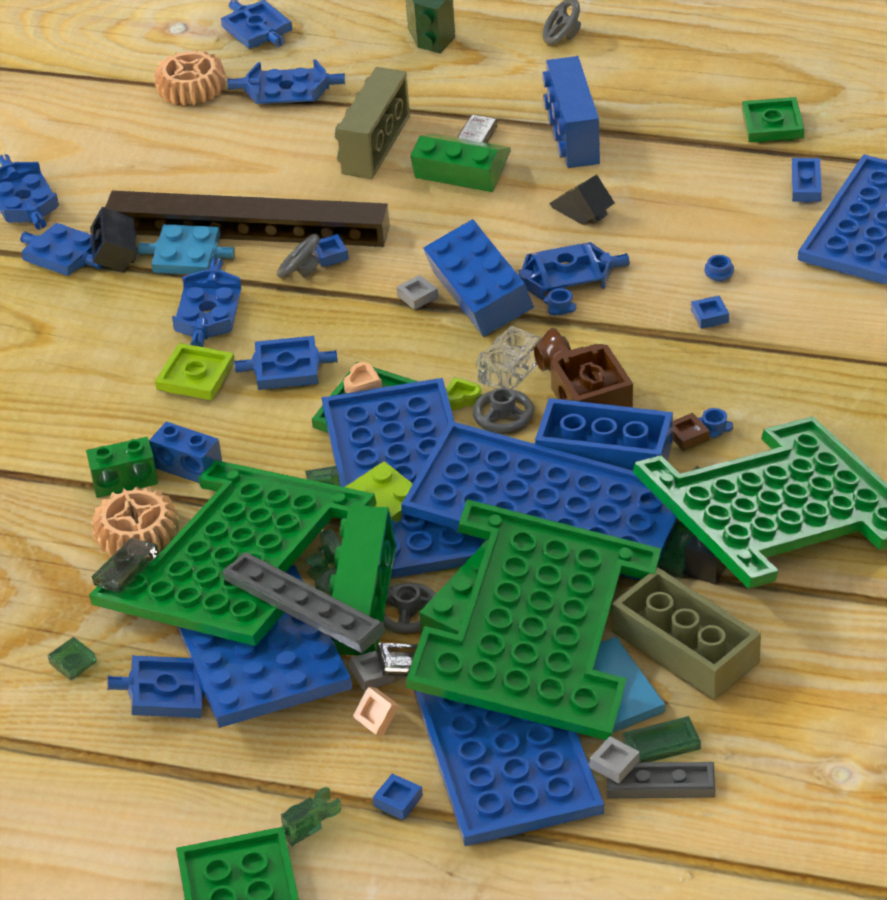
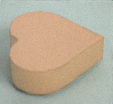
(361, 378)

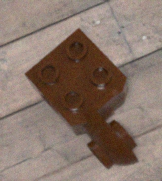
(583, 373)

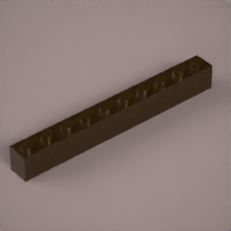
(256, 216)

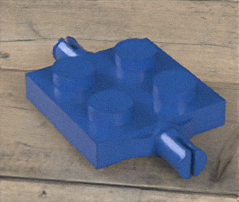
(256, 23)
(59, 249)
(286, 362)
(161, 687)

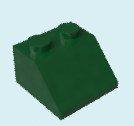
(431, 23)

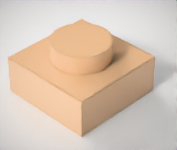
(375, 711)

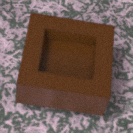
(689, 432)

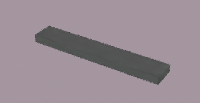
(304, 602)

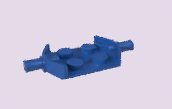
(286, 85)
(23, 181)
(586, 264)
(207, 291)

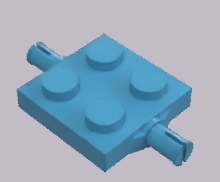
(185, 249)

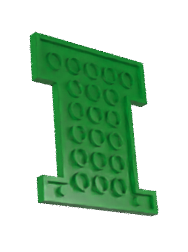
(774, 499)
(249, 513)
(534, 623)

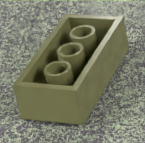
(373, 122)
(686, 633)

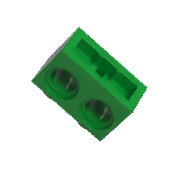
(122, 466)

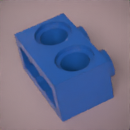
(183, 451)

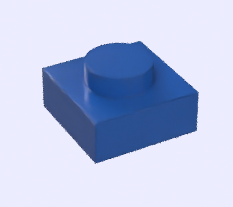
(331, 251)
(710, 312)
(397, 796)

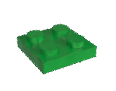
(772, 119)

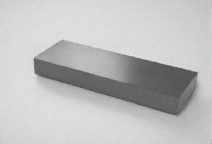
(666, 781)

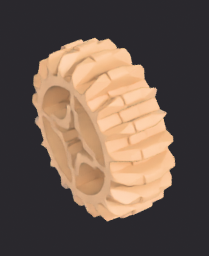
(190, 78)
(135, 515)

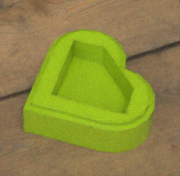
(462, 393)

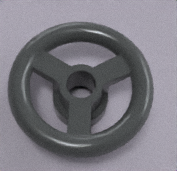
(565, 25)
(301, 258)
(503, 406)
(408, 601)

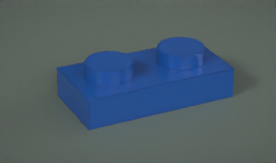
(806, 180)

